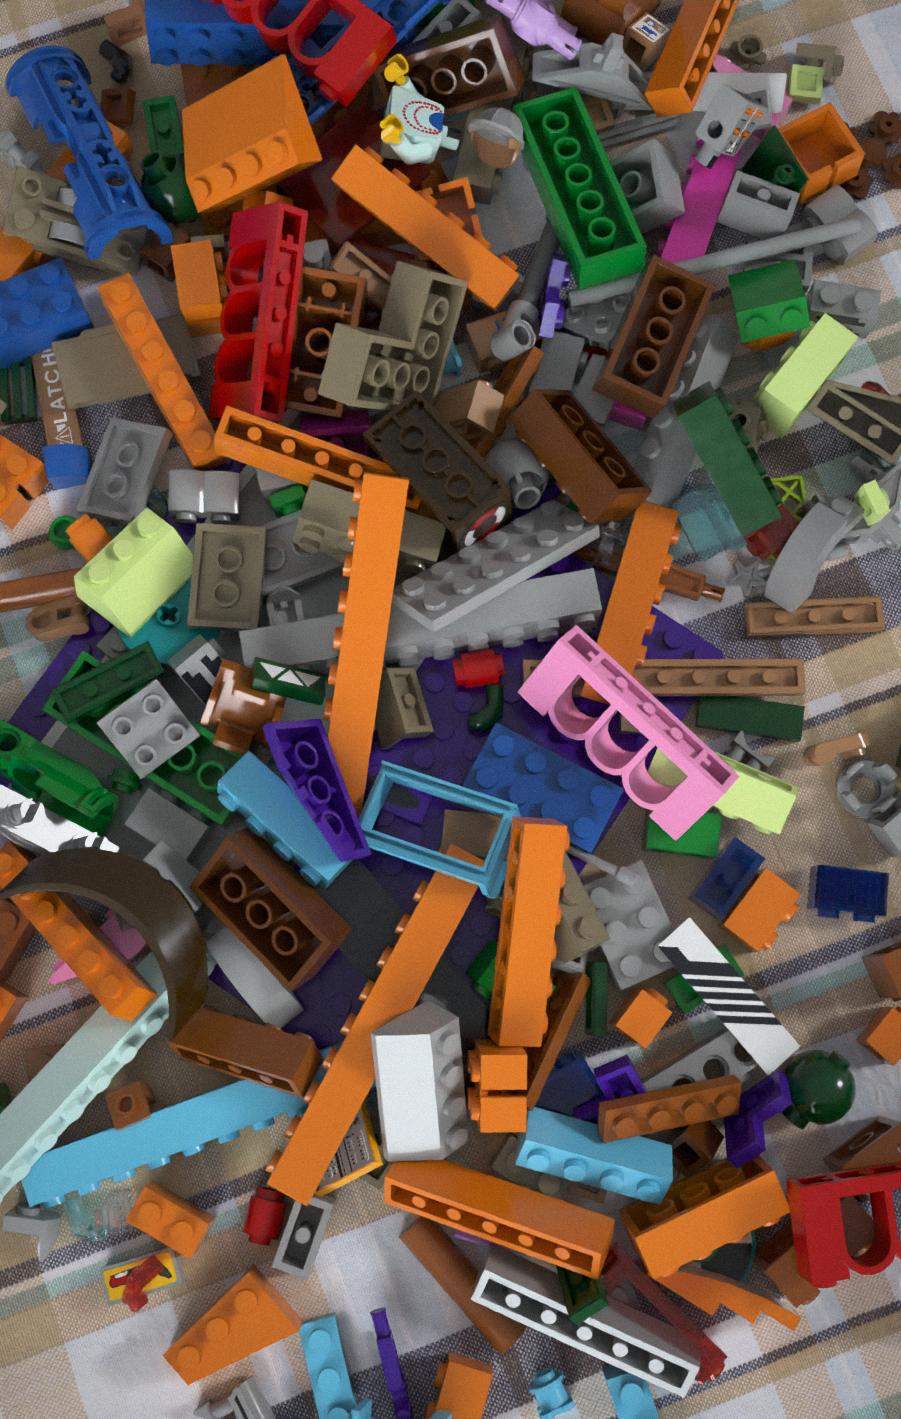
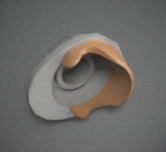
(497, 137)

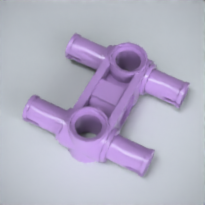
(539, 24)

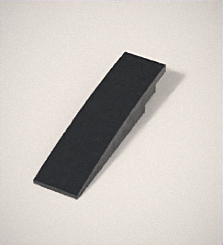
(374, 919)

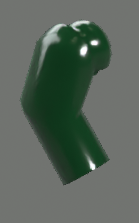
(490, 713)

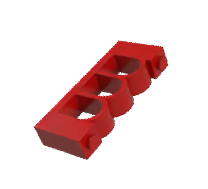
(350, 60)
(256, 234)
(819, 1223)

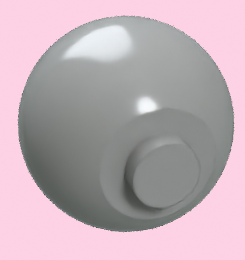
(520, 470)

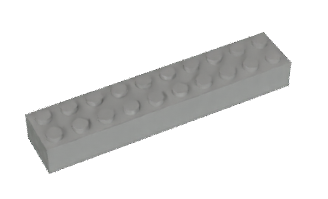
(527, 611)

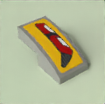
(116, 1274)

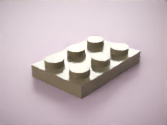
(227, 577)

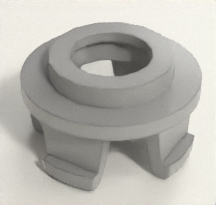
(882, 778)

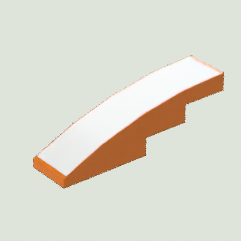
(710, 1289)

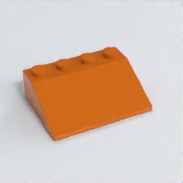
(246, 137)

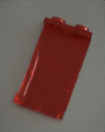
(621, 1266)

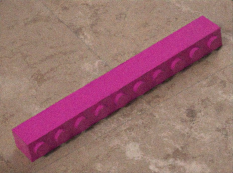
(689, 233)

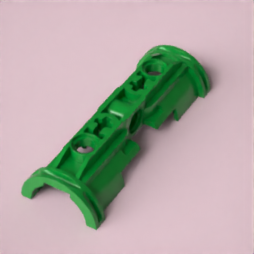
(56, 781)

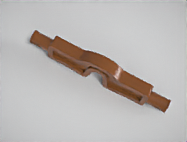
(677, 582)

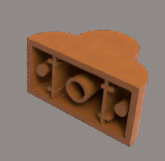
(602, 17)
(322, 302)

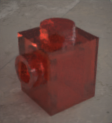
(772, 538)

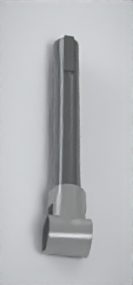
(517, 329)

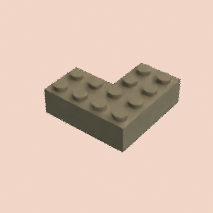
(406, 352)

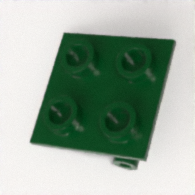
(776, 163)

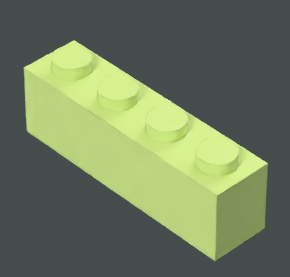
(751, 797)

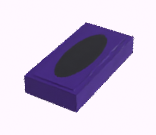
(401, 800)

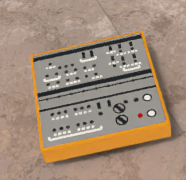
(355, 1155)

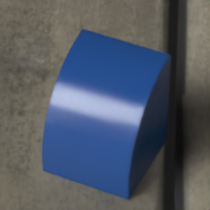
(67, 465)

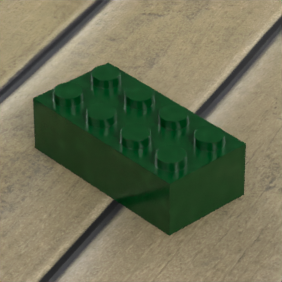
(723, 452)

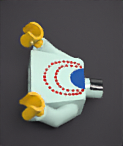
(411, 122)

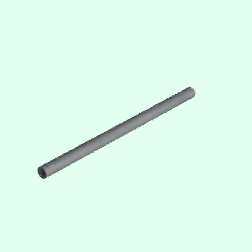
(726, 258)

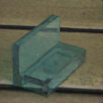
(707, 522)

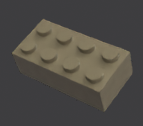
(325, 528)

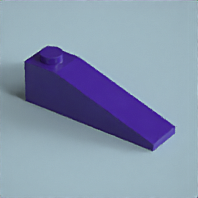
(316, 781)

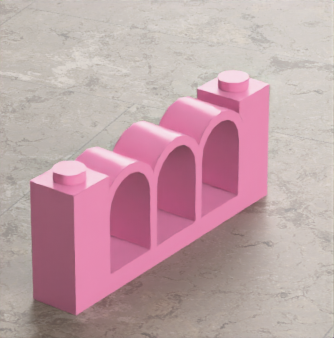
(551, 692)

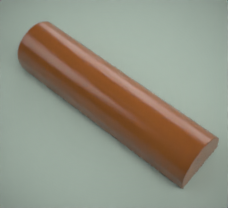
(37, 590)
(457, 1278)

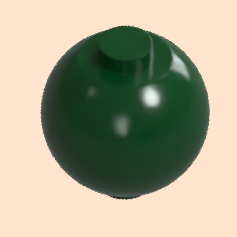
(167, 188)
(819, 1088)

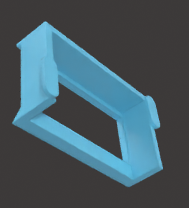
(490, 876)

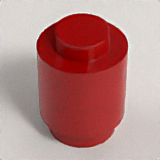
(478, 668)
(265, 1215)

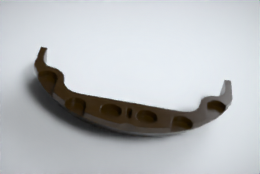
(146, 902)

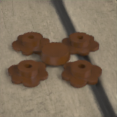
(885, 129)

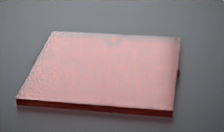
(326, 203)

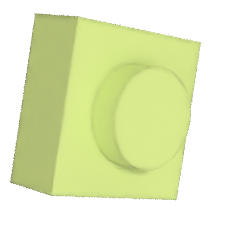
(805, 83)
(874, 501)

